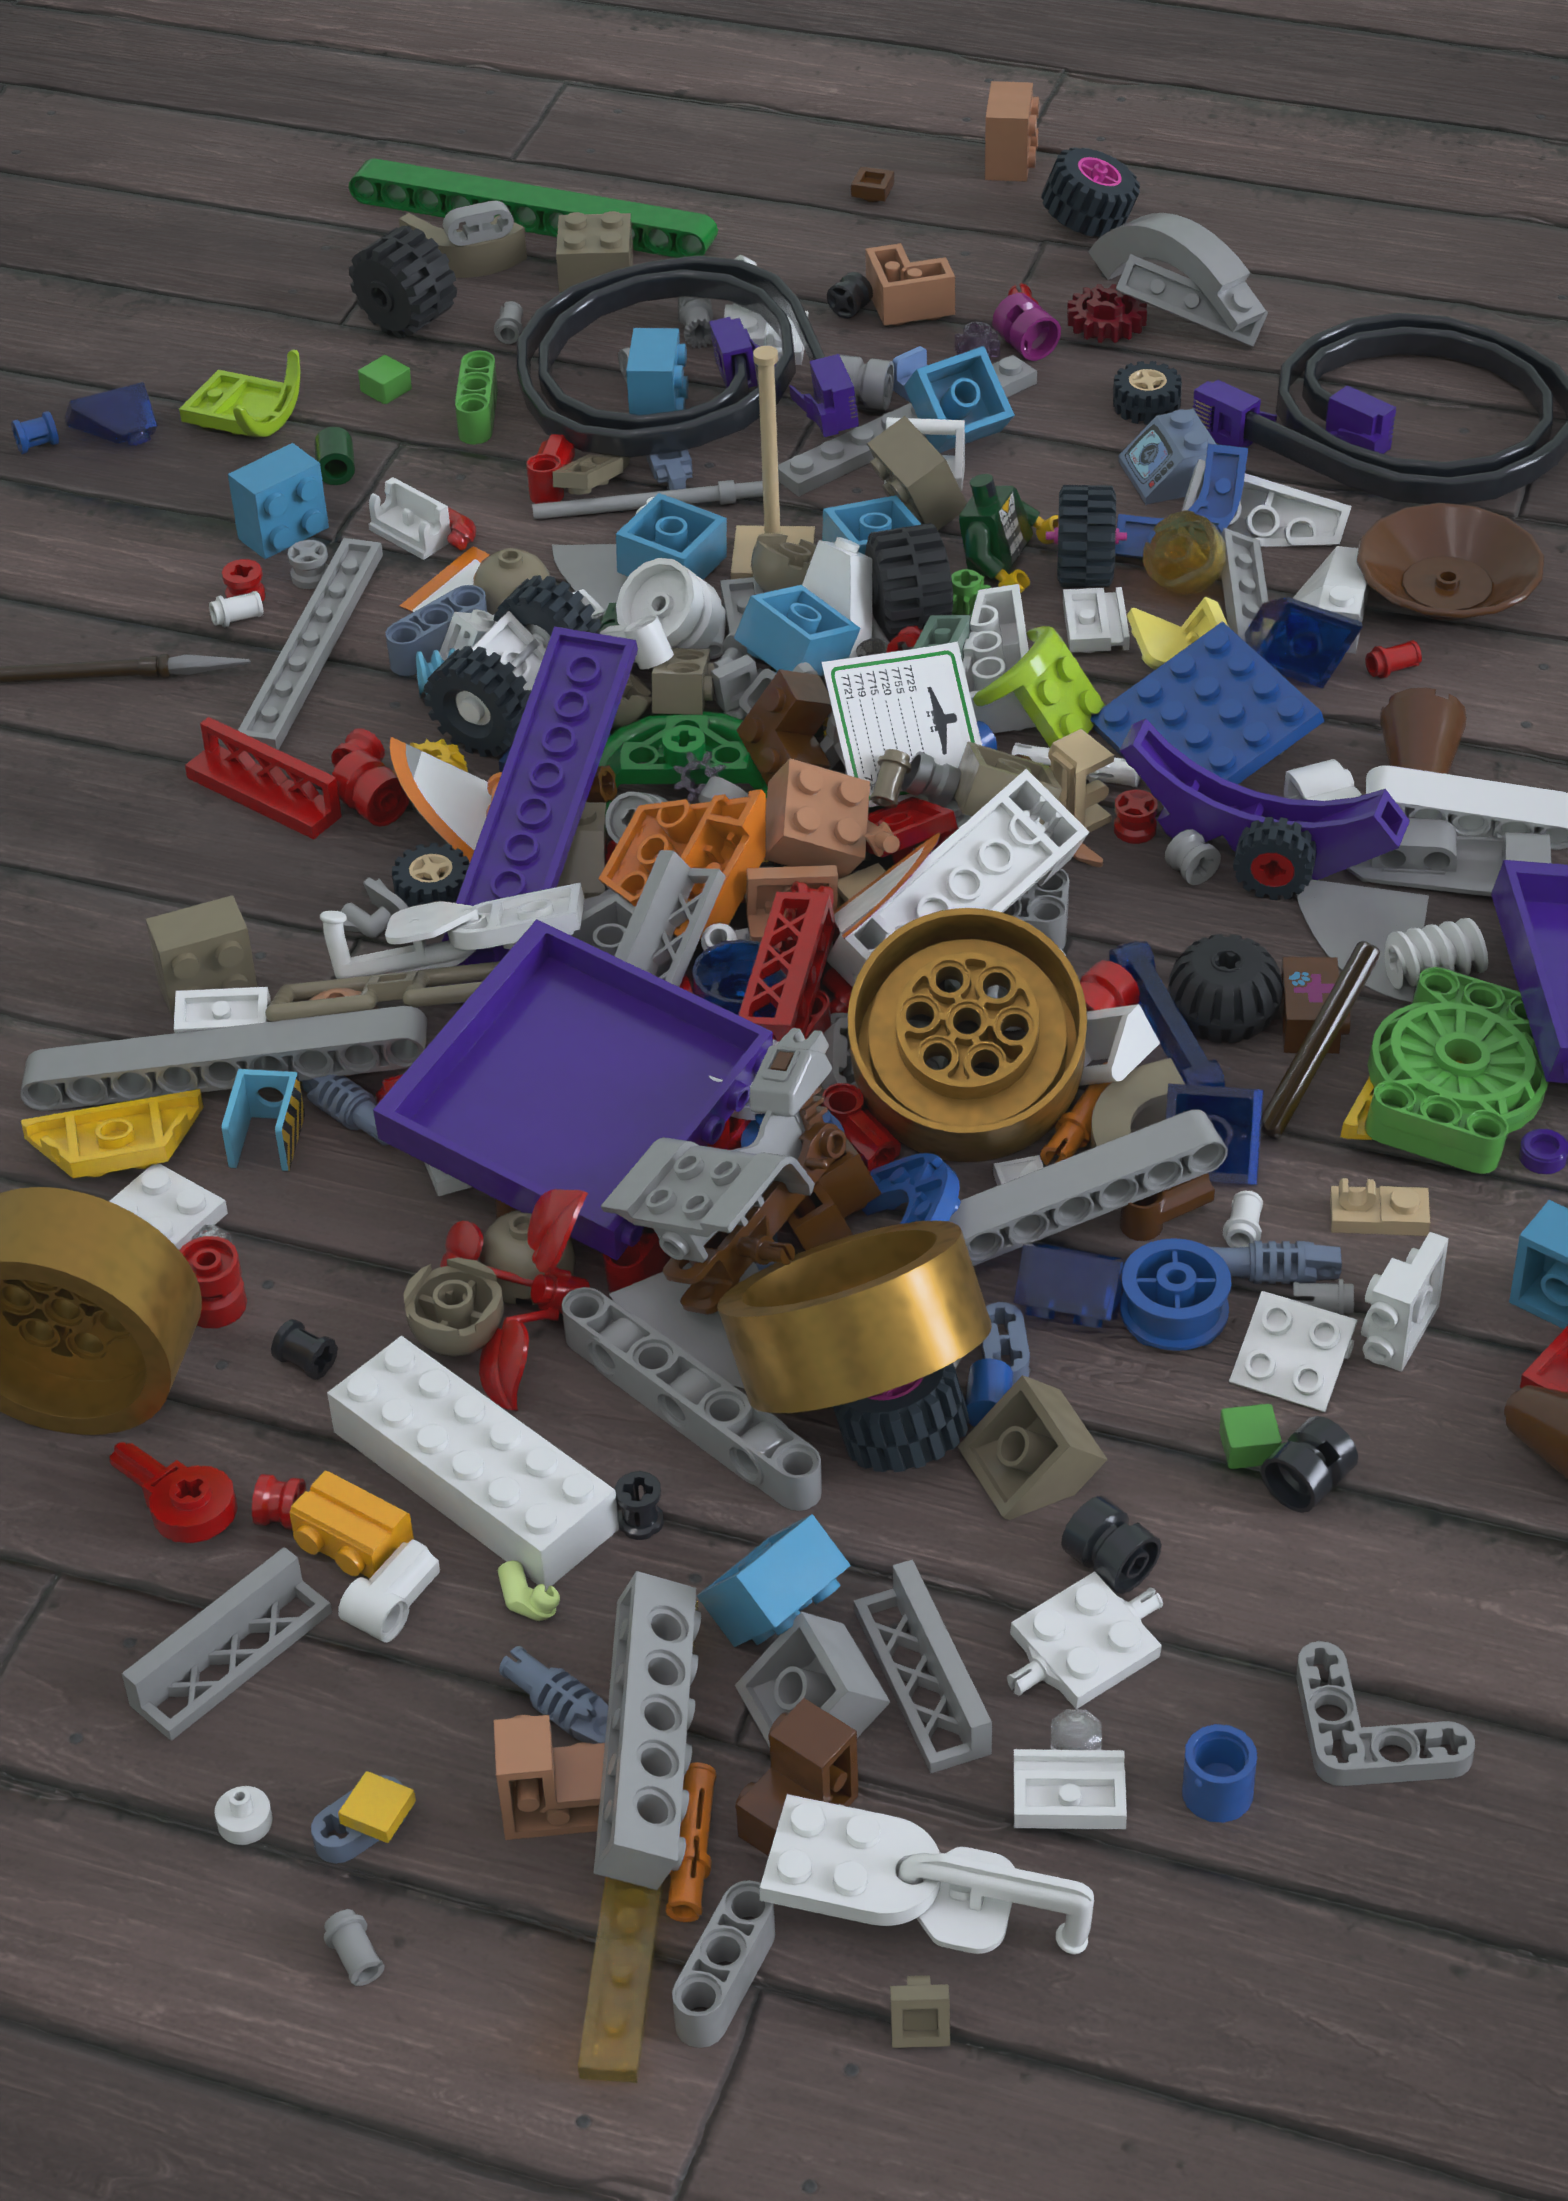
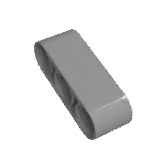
(719, 1986)

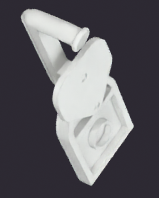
(468, 929)
(848, 1867)

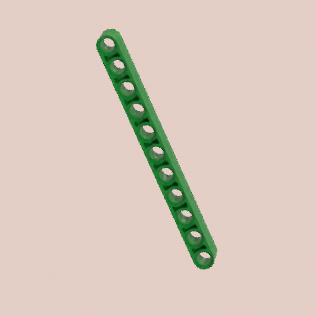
(534, 207)

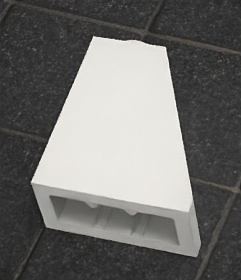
(844, 582)

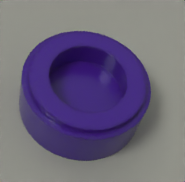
(1543, 1151)

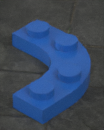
(1217, 499)
(920, 1181)

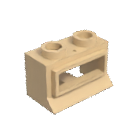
(1071, 762)

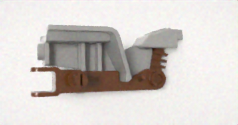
(729, 1204)

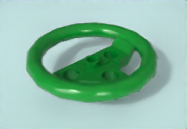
(664, 743)

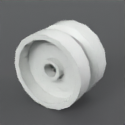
(680, 599)

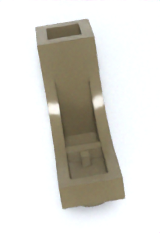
(476, 258)
(1133, 1102)

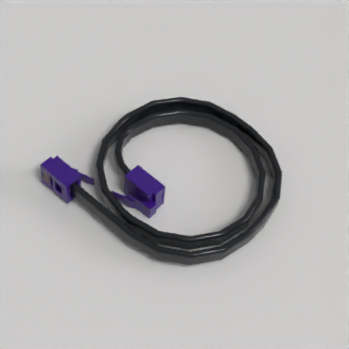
(733, 348)
(1362, 425)

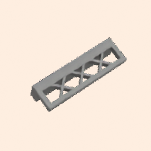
(1180, 298)
(662, 909)
(212, 1634)
(939, 1657)

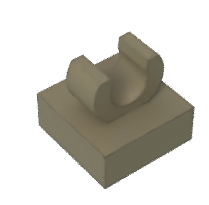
(920, 2013)

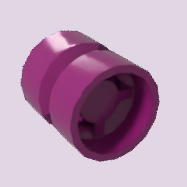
(1026, 326)

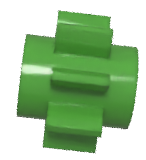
(965, 590)

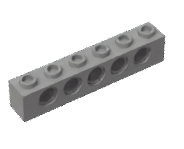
(647, 1732)

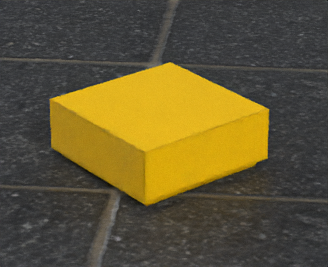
(377, 1807)

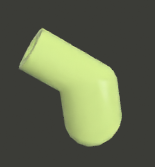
(525, 1600)

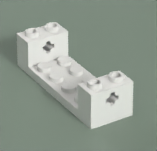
(979, 866)

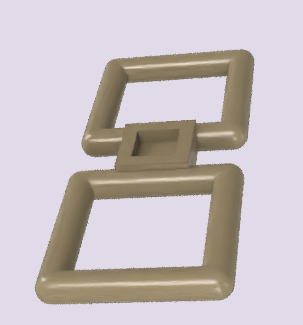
(414, 987)

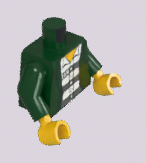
(998, 528)

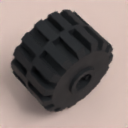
(402, 281)
(909, 577)

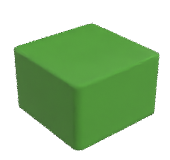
(385, 379)
(1248, 1435)

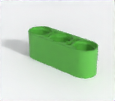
(476, 397)

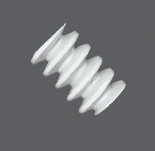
(1435, 947)

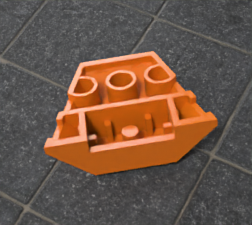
(705, 835)

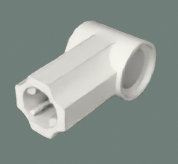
(650, 640)
(383, 1601)

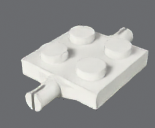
(1085, 1640)

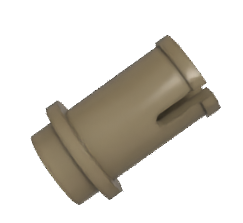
(890, 777)

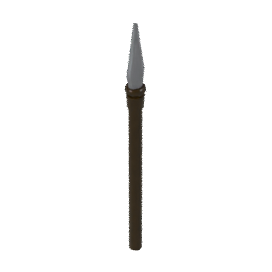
(145, 666)

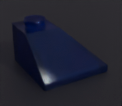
(115, 415)

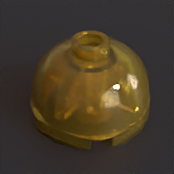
(1185, 553)

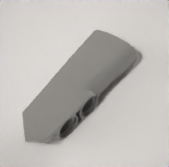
(1442, 861)

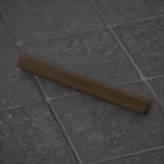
(1319, 1039)

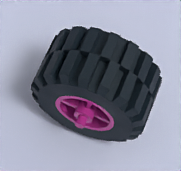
(1090, 191)
(1086, 536)
(906, 1423)

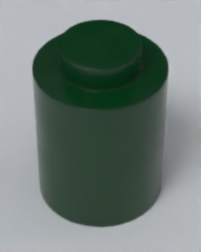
(335, 455)

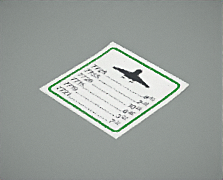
(901, 703)

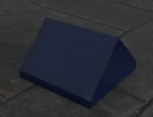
(1237, 1119)

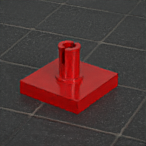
(912, 823)

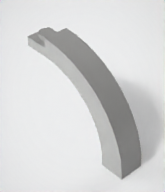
(1190, 250)

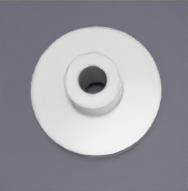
(243, 1815)

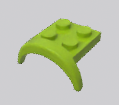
(245, 402)
(1048, 687)

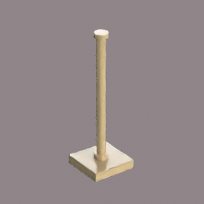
(745, 535)

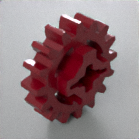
(1105, 314)

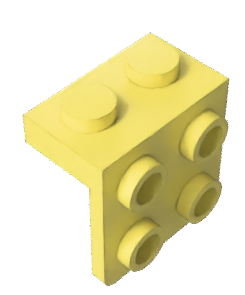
(1163, 640)

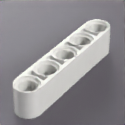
(1474, 804)

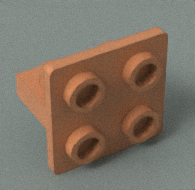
(765, 882)

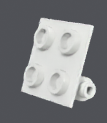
(1293, 1351)

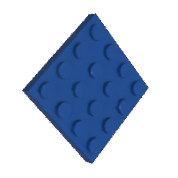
(1215, 707)

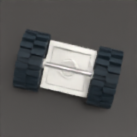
(486, 687)

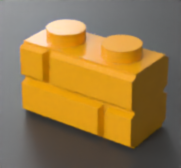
(348, 1525)

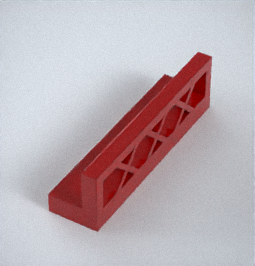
(265, 786)
(800, 963)

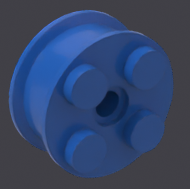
(1175, 1294)

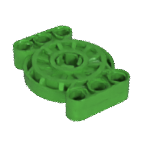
(1449, 1107)

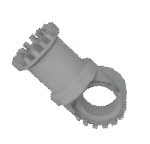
(695, 315)

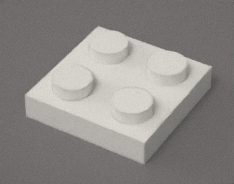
(171, 1203)

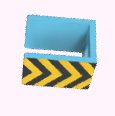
(247, 1103)

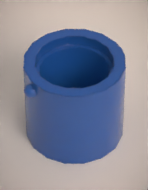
(1219, 1773)

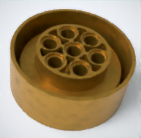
(954, 1108)
(88, 1312)
(855, 1317)

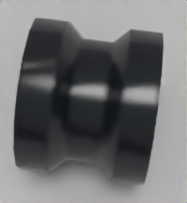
(849, 295)

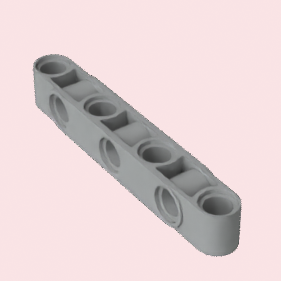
(692, 1399)

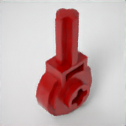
(183, 1500)

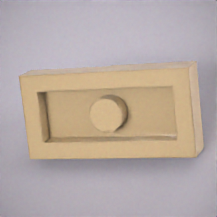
(1379, 1209)

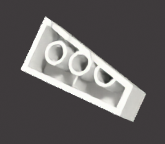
(994, 647)

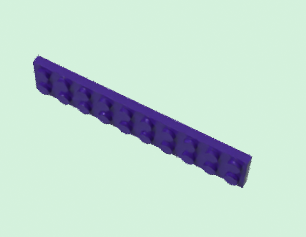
(548, 771)

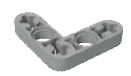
(1363, 1744)

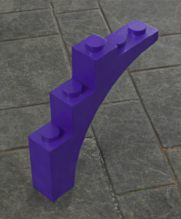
(1197, 799)

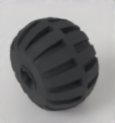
(1226, 988)

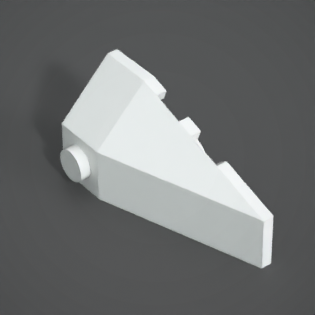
(1280, 513)
(1338, 587)

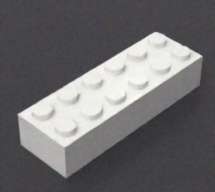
(474, 1461)

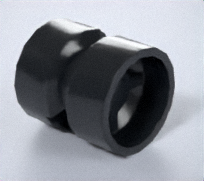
(1309, 1464)
(1104, 1541)

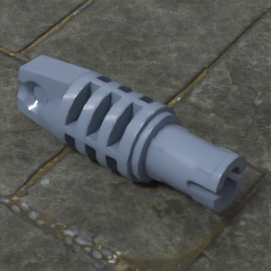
(344, 1102)
(1283, 1262)
(558, 1695)

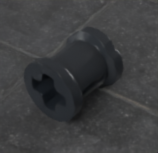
(304, 1349)
(628, 1498)

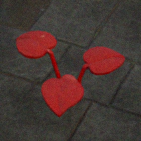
(548, 1233)

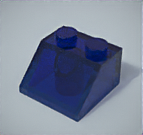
(1301, 639)
(1069, 1283)

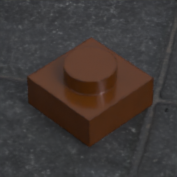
(872, 184)

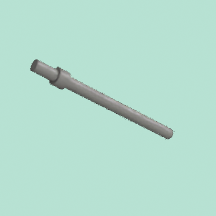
(725, 492)

